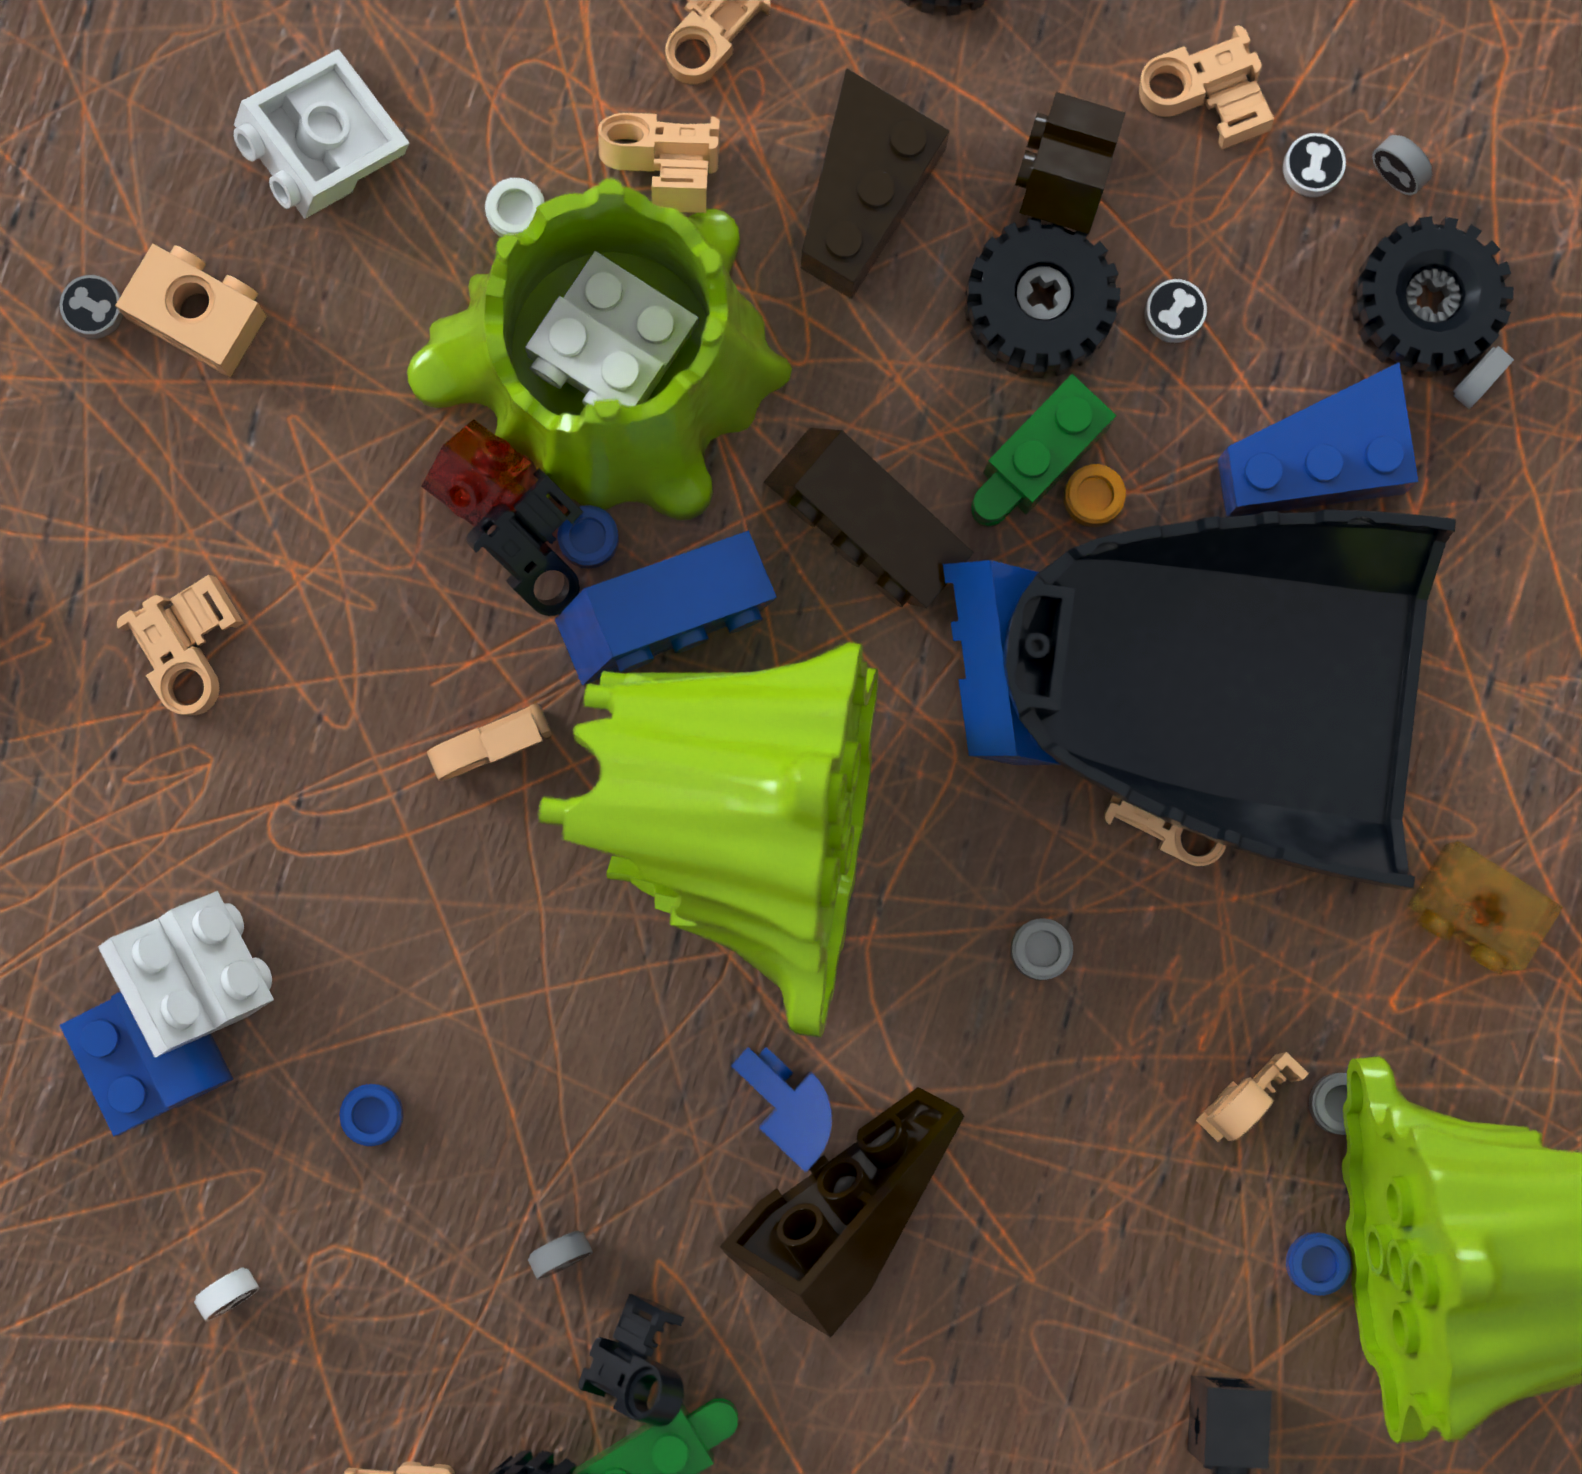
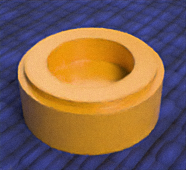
(1094, 495)

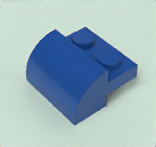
(125, 1074)
(800, 1115)

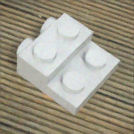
(317, 134)
(610, 335)
(188, 973)

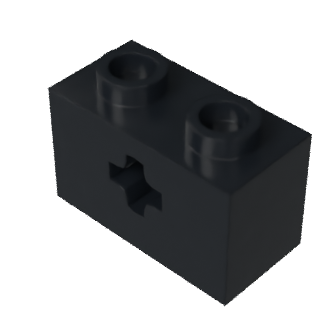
(1229, 1424)

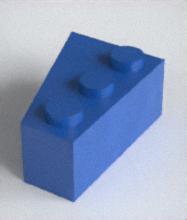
(1326, 454)
(984, 603)
(665, 607)

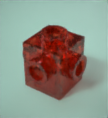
(476, 473)

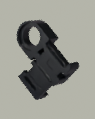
(521, 545)
(626, 1372)

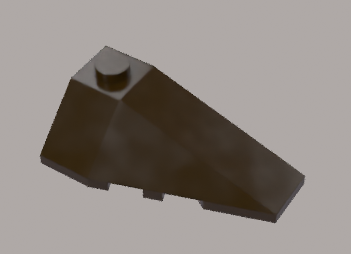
(837, 1227)

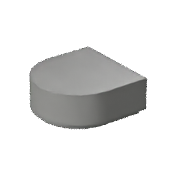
(1482, 376)

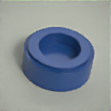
(589, 539)
(371, 1114)
(1318, 1263)

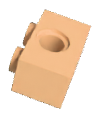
(216, 336)

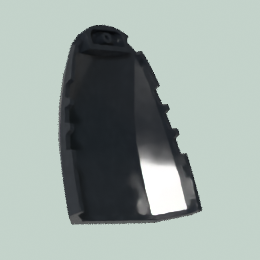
(1240, 677)

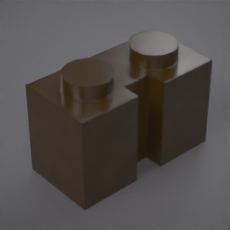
(1071, 162)

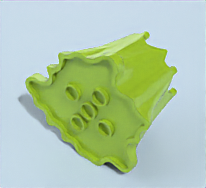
(608, 448)
(738, 808)
(1458, 1258)

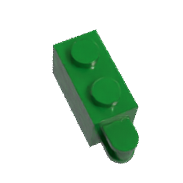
(1041, 452)
(671, 1449)

